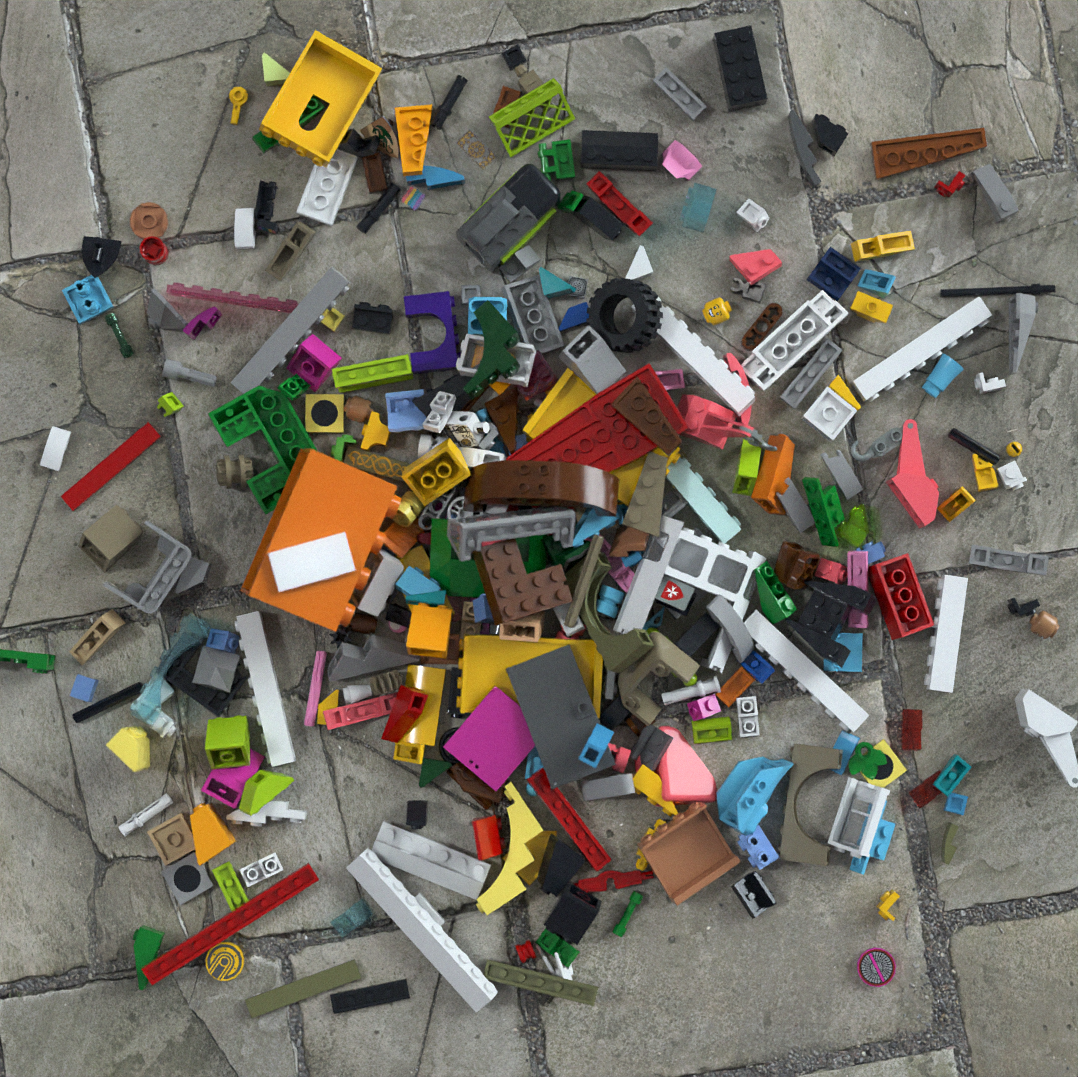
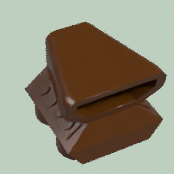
(795, 565)

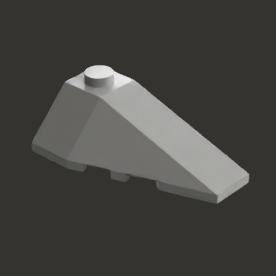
(163, 314)
(1021, 317)

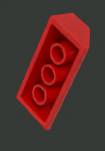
(900, 596)

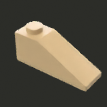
(97, 636)

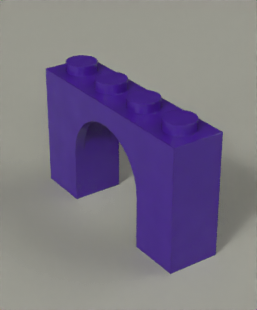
(438, 306)

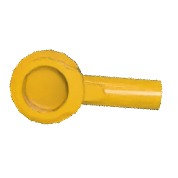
(238, 97)

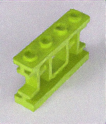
(372, 373)

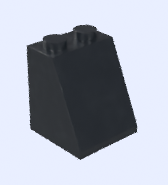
(572, 913)

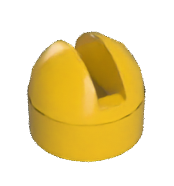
(1011, 451)

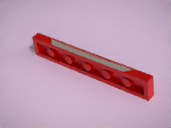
(569, 820)

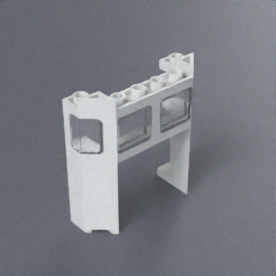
(698, 564)

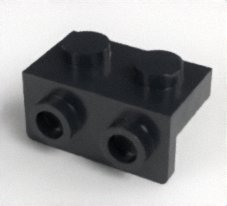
(753, 894)

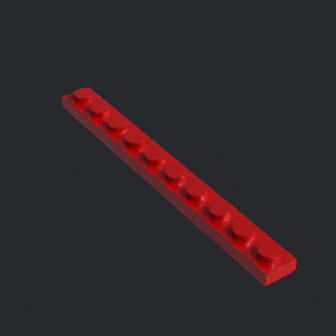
(230, 924)

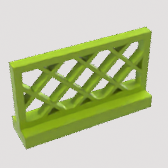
(522, 107)

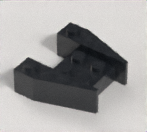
(826, 616)

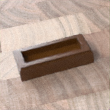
(374, 173)

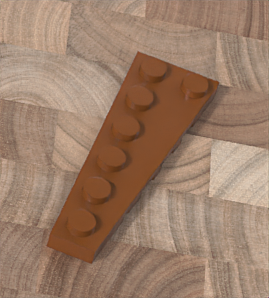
(909, 153)

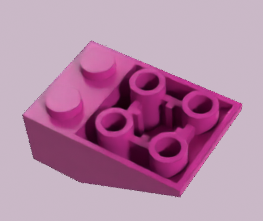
(229, 783)

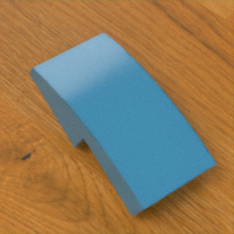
(847, 743)

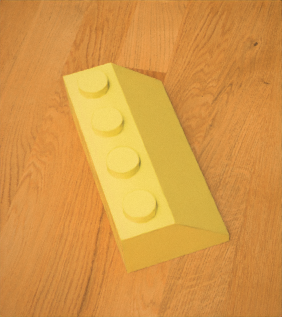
(132, 747)

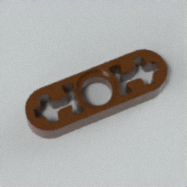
(774, 319)

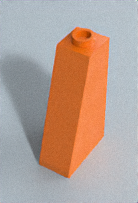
(773, 472)

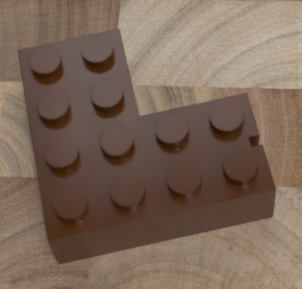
(511, 590)

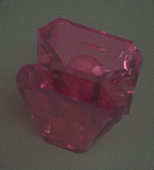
(541, 378)

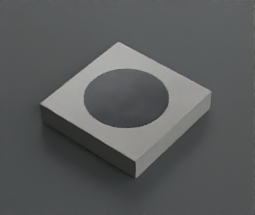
(187, 878)

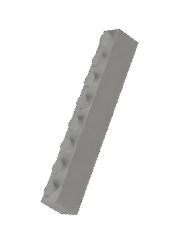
(292, 330)

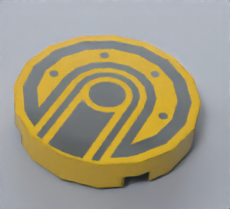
(225, 961)

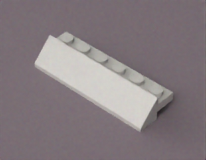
(792, 340)
(430, 860)

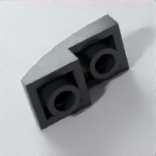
(613, 714)

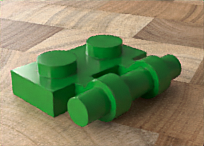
(563, 160)

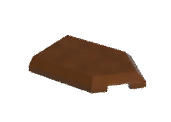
(474, 785)

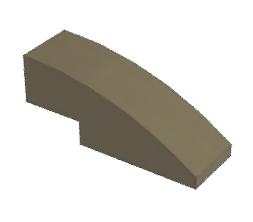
(290, 250)

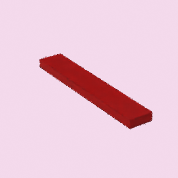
(110, 466)

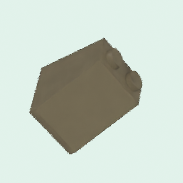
(110, 538)

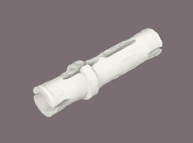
(138, 820)

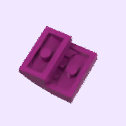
(206, 318)

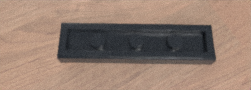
(370, 996)

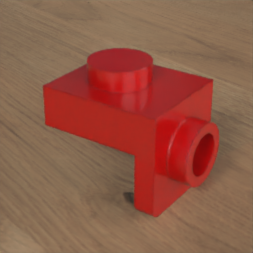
(956, 184)

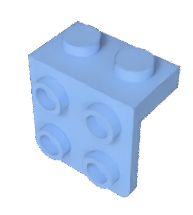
(402, 412)

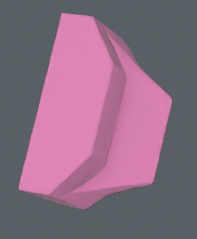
(680, 161)

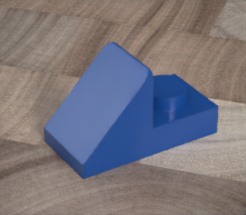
(757, 667)

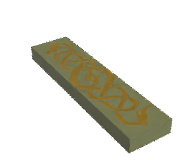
(375, 463)

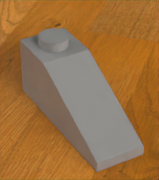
(995, 193)

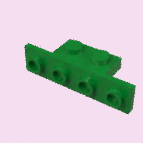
(825, 509)

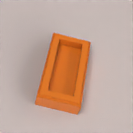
(735, 686)

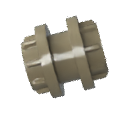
(234, 471)

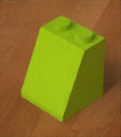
(228, 742)

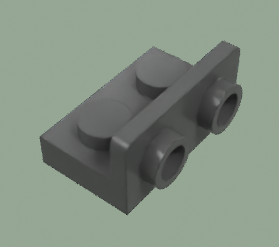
(651, 746)

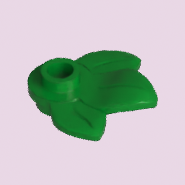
(866, 763)

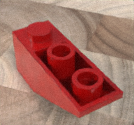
(405, 711)

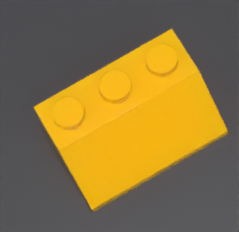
(436, 472)

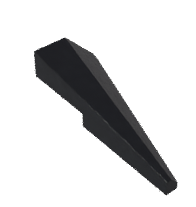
(452, 386)

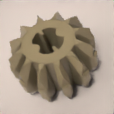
(385, 682)

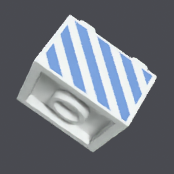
(828, 414)

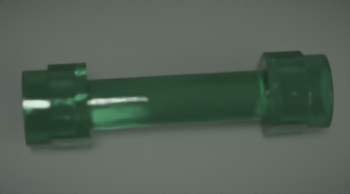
(126, 350)

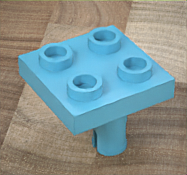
(87, 299)

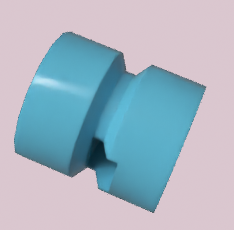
(608, 602)

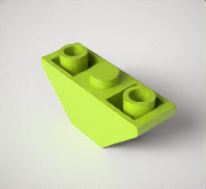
(262, 789)

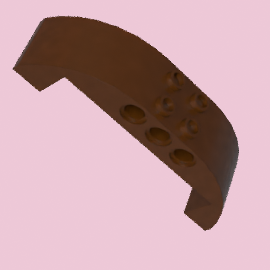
(541, 485)

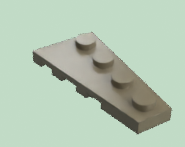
(647, 500)

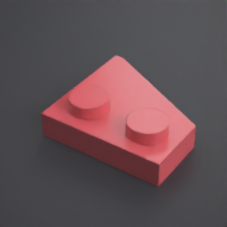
(756, 264)

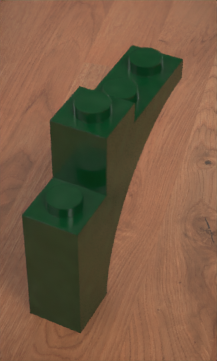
(496, 358)

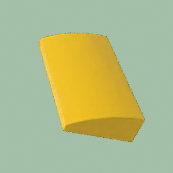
(430, 682)

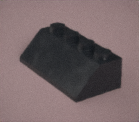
(619, 150)

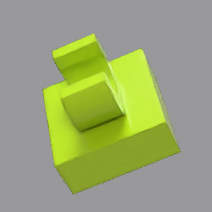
(169, 403)

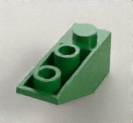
(772, 594)

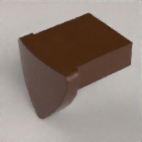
(636, 724)

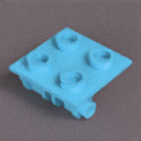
(853, 663)

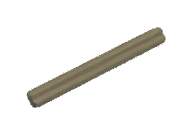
(583, 581)

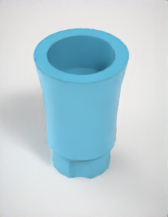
(942, 375)

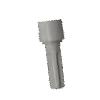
(175, 370)

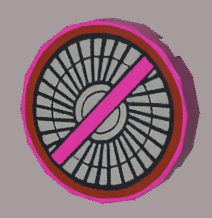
(876, 967)

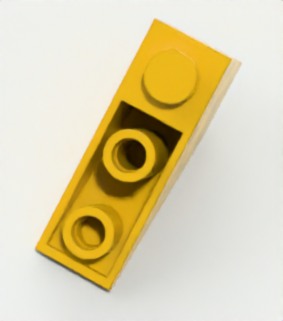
(651, 785)

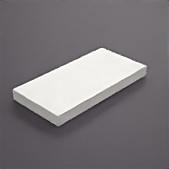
(327, 188)
(311, 561)

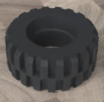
(646, 320)

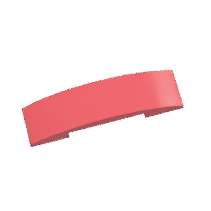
(734, 366)
(359, 711)

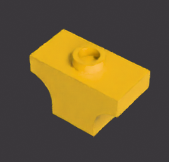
(871, 308)
(374, 433)

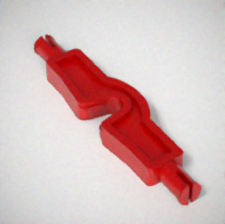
(621, 880)

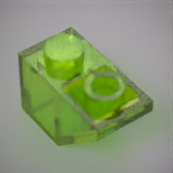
(856, 527)

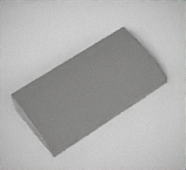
(532, 315)

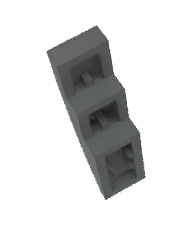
(801, 143)

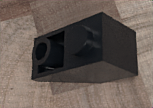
(828, 135)
(417, 813)

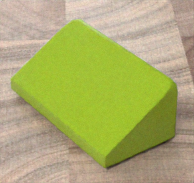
(711, 730)

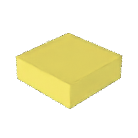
(332, 319)

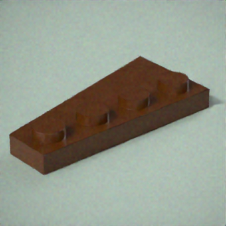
(643, 413)

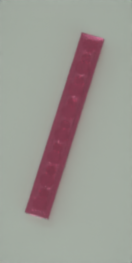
(233, 298)

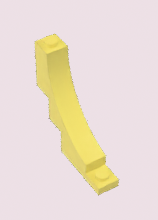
(523, 828)

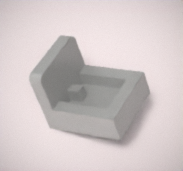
(488, 441)

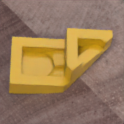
(984, 474)

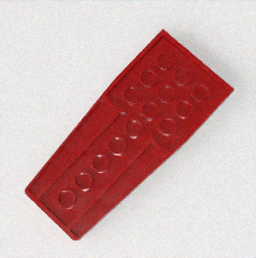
(598, 433)

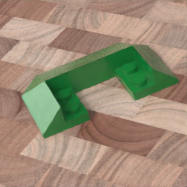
(281, 429)
(462, 577)

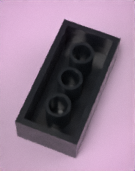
(740, 68)

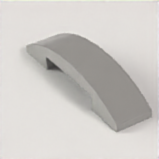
(1008, 560)
(733, 626)

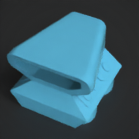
(474, 326)

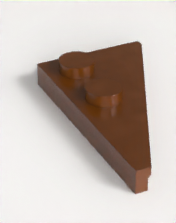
(504, 412)

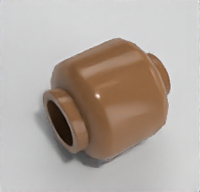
(358, 409)
(1044, 624)

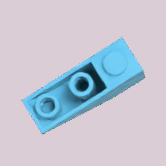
(590, 525)

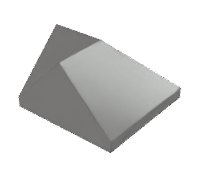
(216, 669)

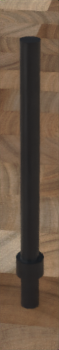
(1034, 289)

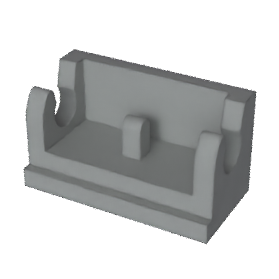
(673, 503)

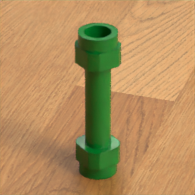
(635, 898)

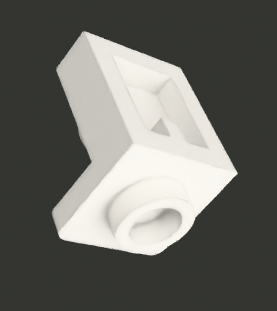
(753, 214)
(992, 384)
(1011, 476)
(164, 725)

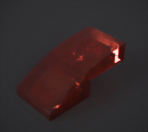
(911, 729)
(925, 791)

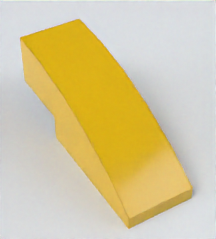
(882, 246)

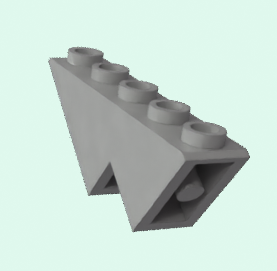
(374, 656)

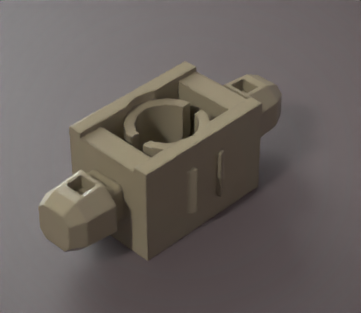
(528, 81)

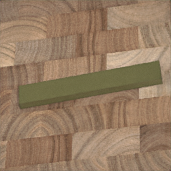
(540, 982)
(303, 988)

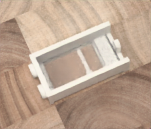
(472, 353)
(857, 817)

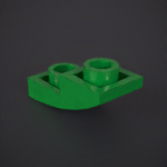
(294, 387)

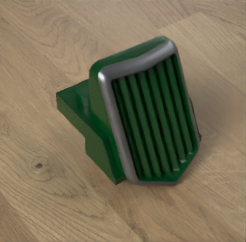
(566, 556)

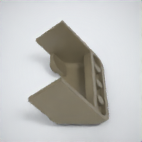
(661, 660)

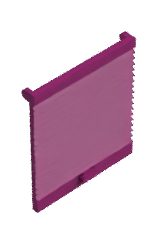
(493, 739)

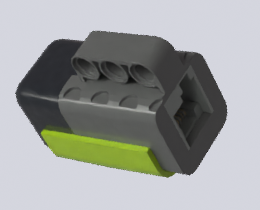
(510, 217)

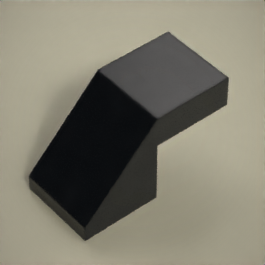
(358, 146)

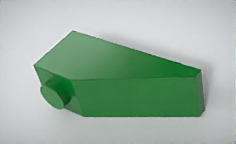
(145, 949)

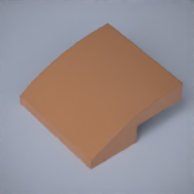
(628, 540)

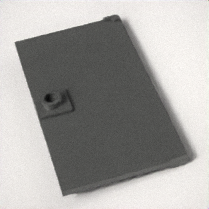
(557, 714)

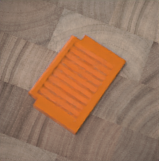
(402, 539)

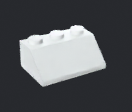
(383, 575)

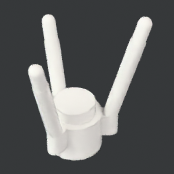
(561, 971)

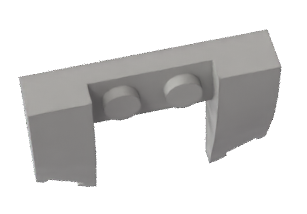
(843, 479)

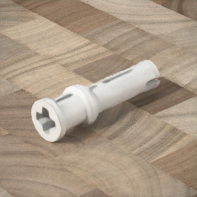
(699, 689)

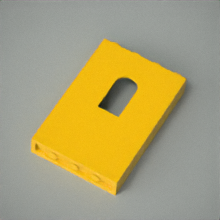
(331, 75)

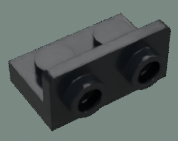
(372, 318)

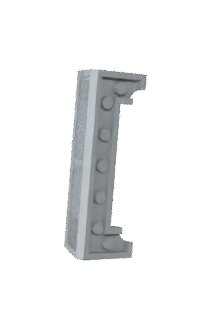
(469, 532)

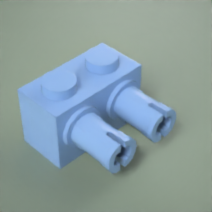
(758, 848)

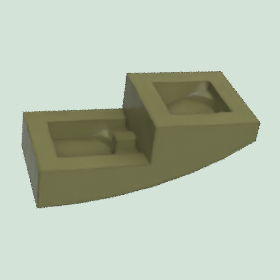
(947, 849)

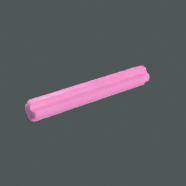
(315, 688)

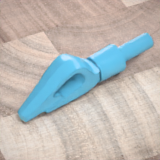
(650, 623)

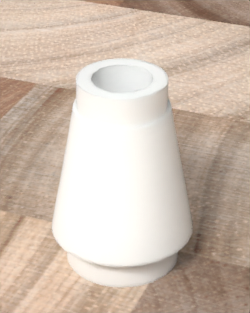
(355, 693)

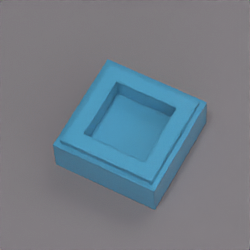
(956, 803)

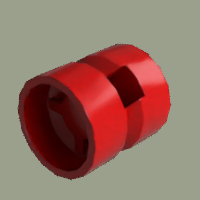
(153, 250)

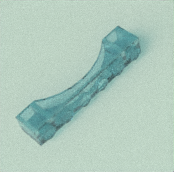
(191, 634)

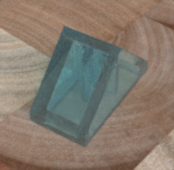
(351, 918)

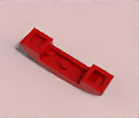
(618, 204)

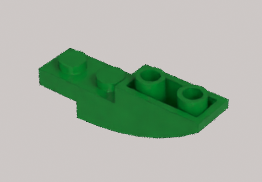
(312, 109)

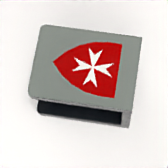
(675, 595)

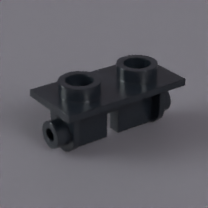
(264, 202)
(398, 615)

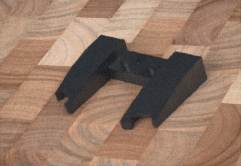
(211, 699)

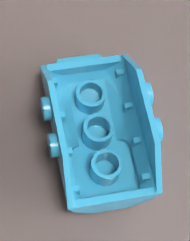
(747, 790)

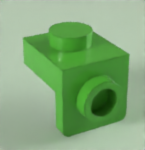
(338, 449)

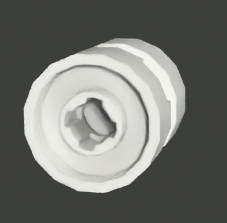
(428, 443)

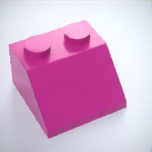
(313, 362)

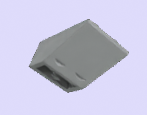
(592, 360)

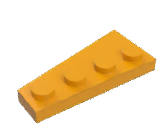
(413, 132)

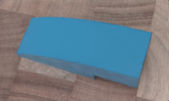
(436, 178)

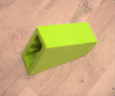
(746, 469)

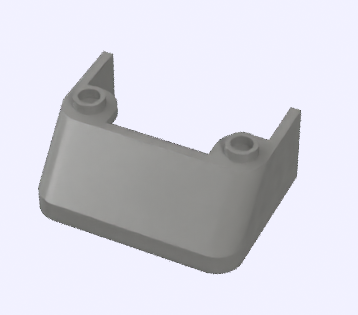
(151, 597)

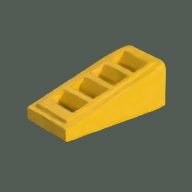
(842, 390)

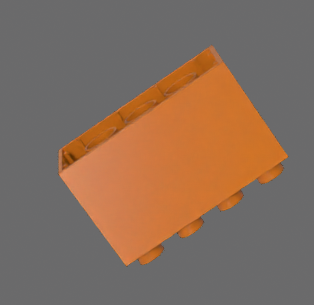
(318, 502)

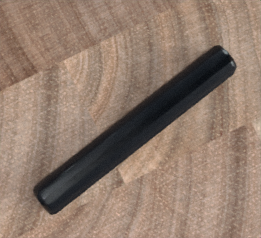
(107, 702)

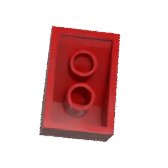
(487, 836)

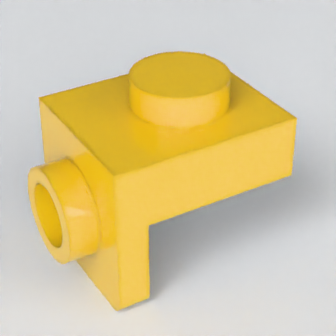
(887, 900)

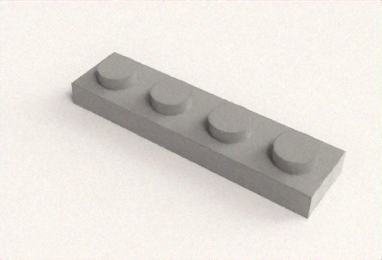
(810, 373)

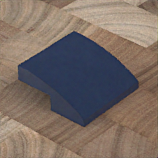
(833, 274)

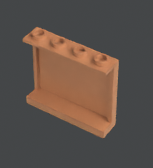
(687, 853)

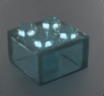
(699, 205)

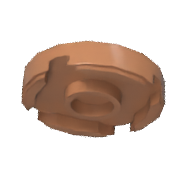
(148, 220)

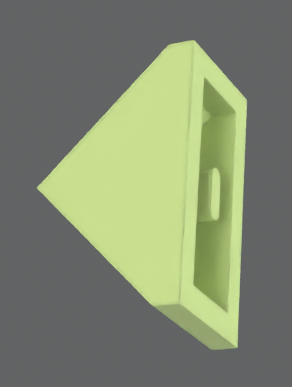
(273, 72)

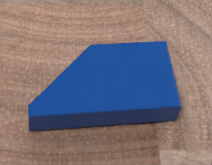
(574, 316)

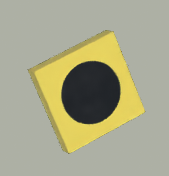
(324, 413)
(889, 771)

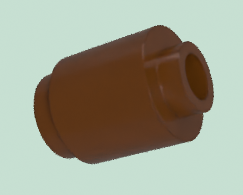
(363, 623)

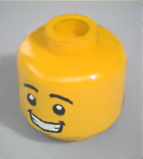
(716, 311)

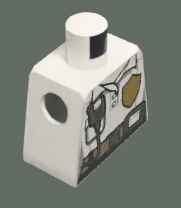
(465, 429)

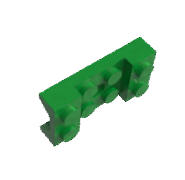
(36, 661)

